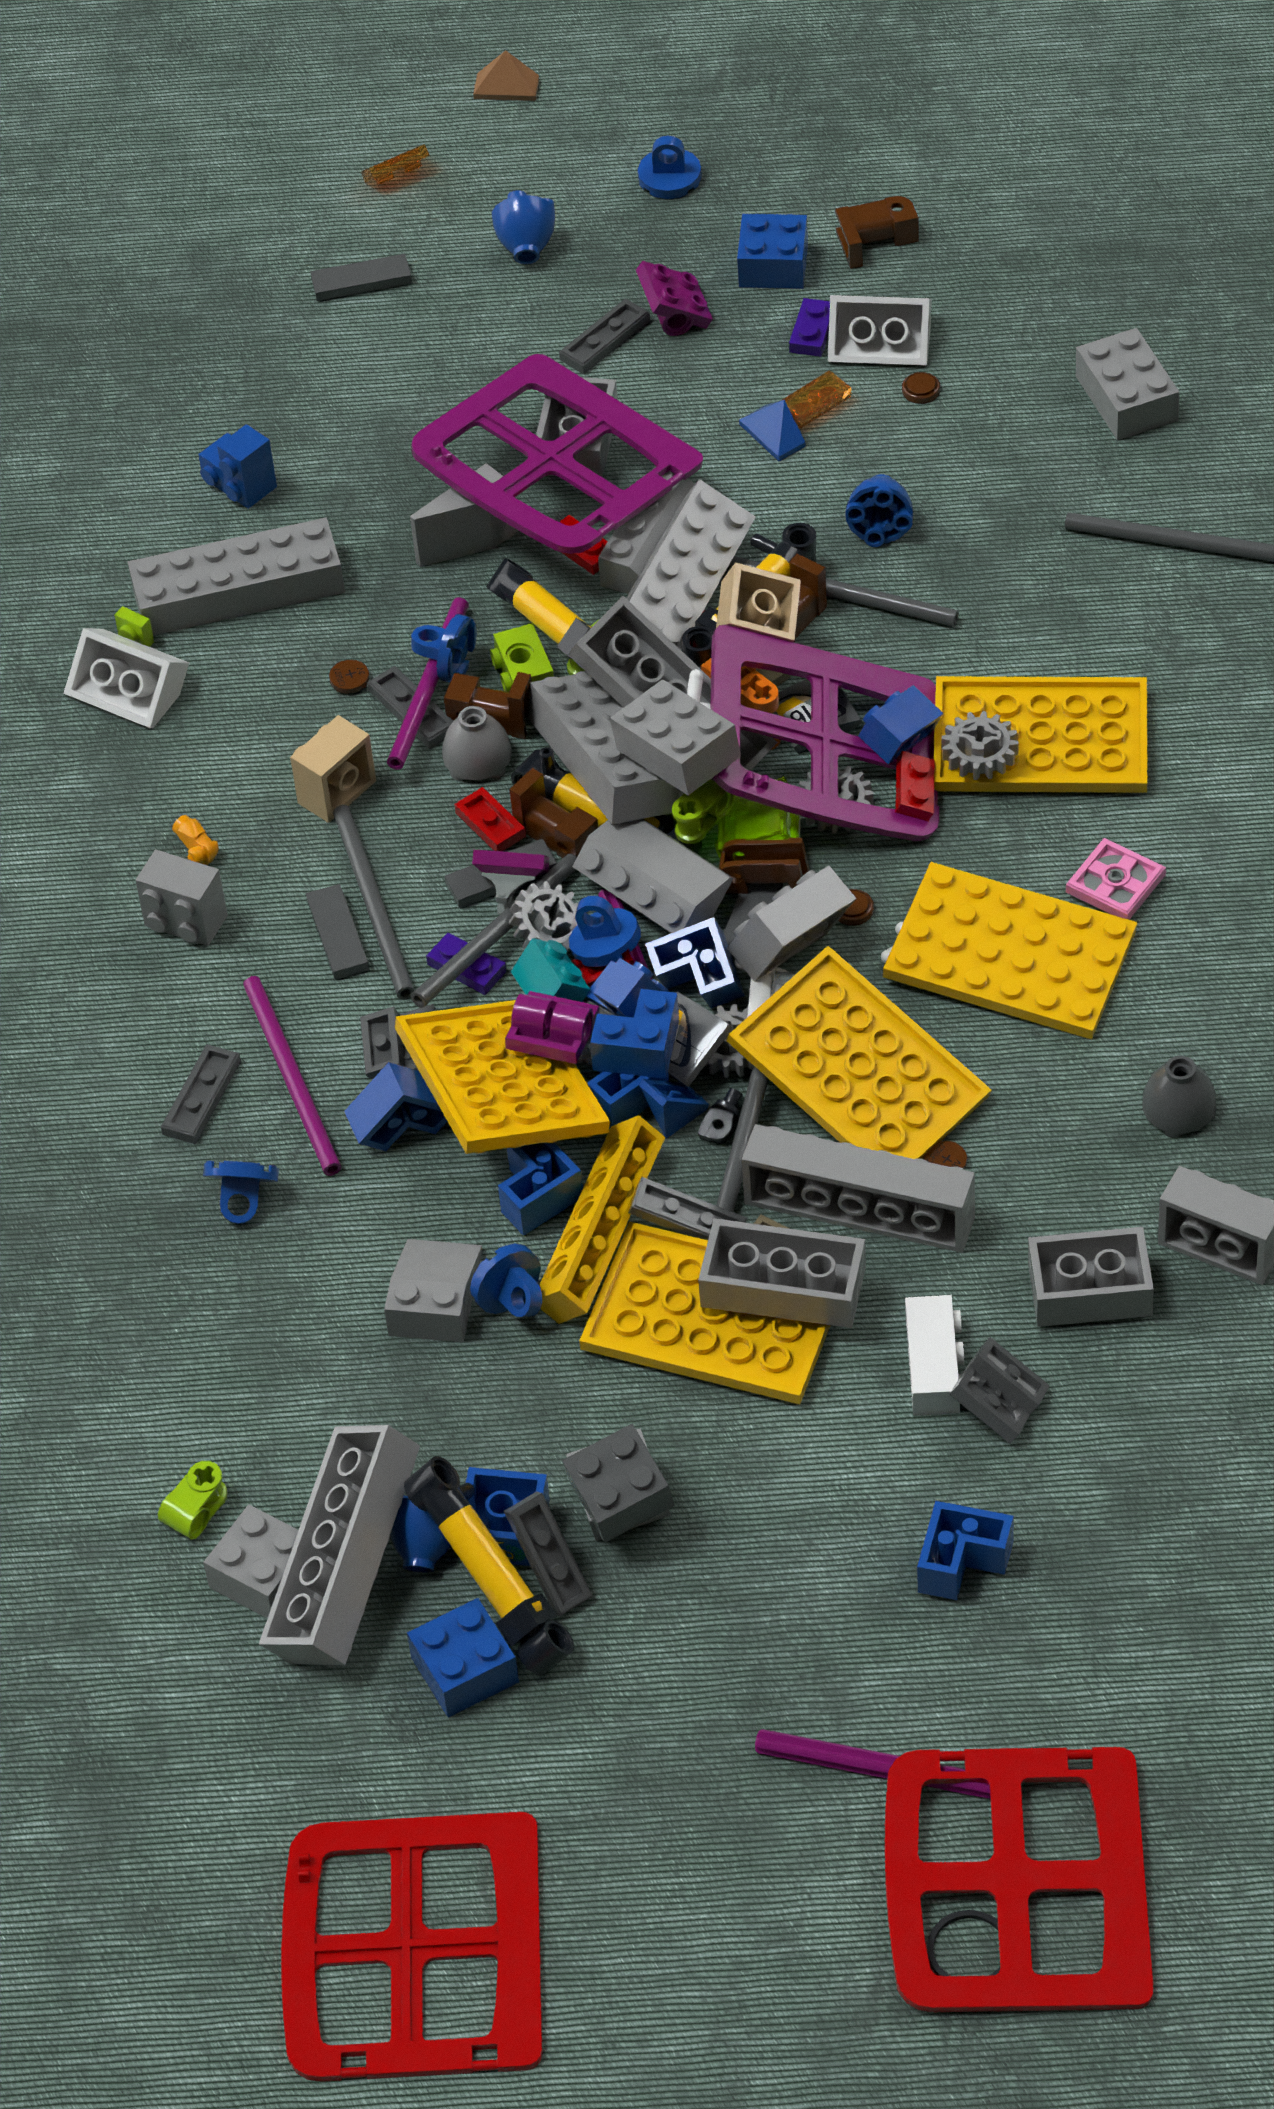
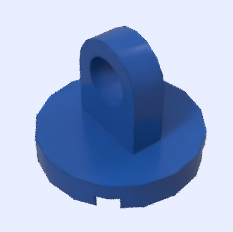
(669, 169)
(446, 645)
(602, 934)
(240, 1179)
(507, 1281)

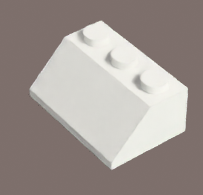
(879, 330)
(125, 676)

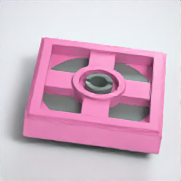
(1115, 879)

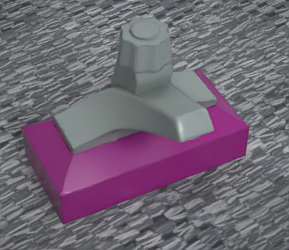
(509, 872)

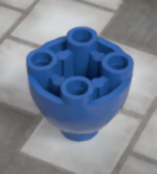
(524, 225)
(879, 510)
(417, 1538)

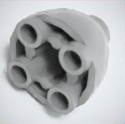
(476, 746)

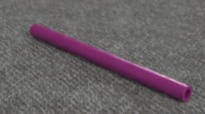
(420, 699)
(292, 1076)

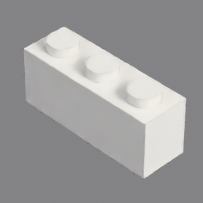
(933, 1353)

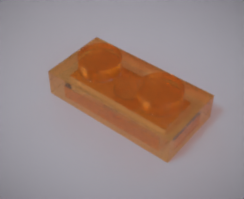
(384, 171)
(817, 398)

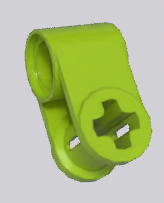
(700, 811)
(194, 1501)

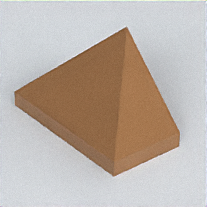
(506, 80)

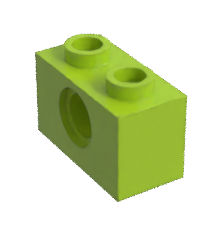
(522, 652)

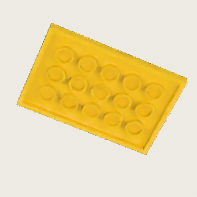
(1069, 731)
(1010, 950)
(857, 1061)
(495, 1093)
(655, 1319)

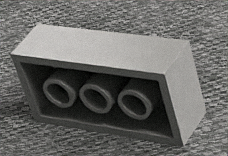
(782, 1273)

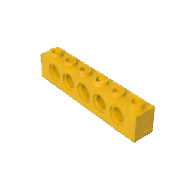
(598, 1219)

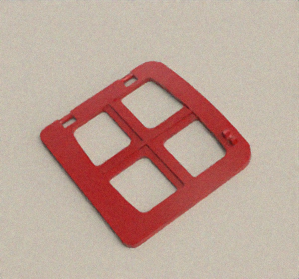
(1013, 1877)
(411, 1945)

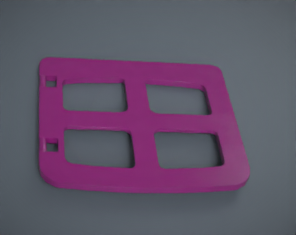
(554, 457)
(821, 736)

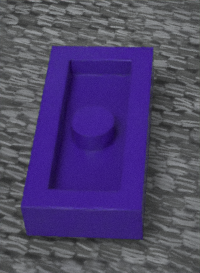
(811, 328)
(479, 976)

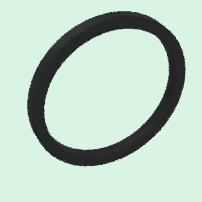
(947, 1920)

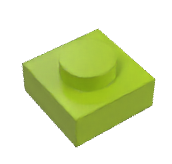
(134, 626)

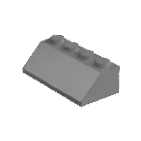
(637, 538)
(653, 873)

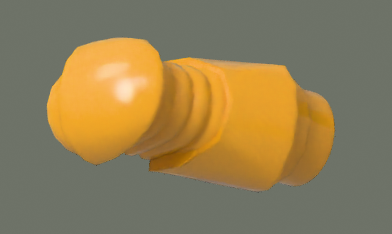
(199, 845)

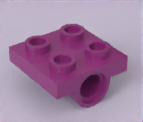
(674, 298)
(550, 1026)

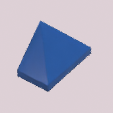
(774, 429)
(672, 1104)

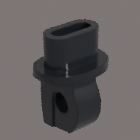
(722, 1112)

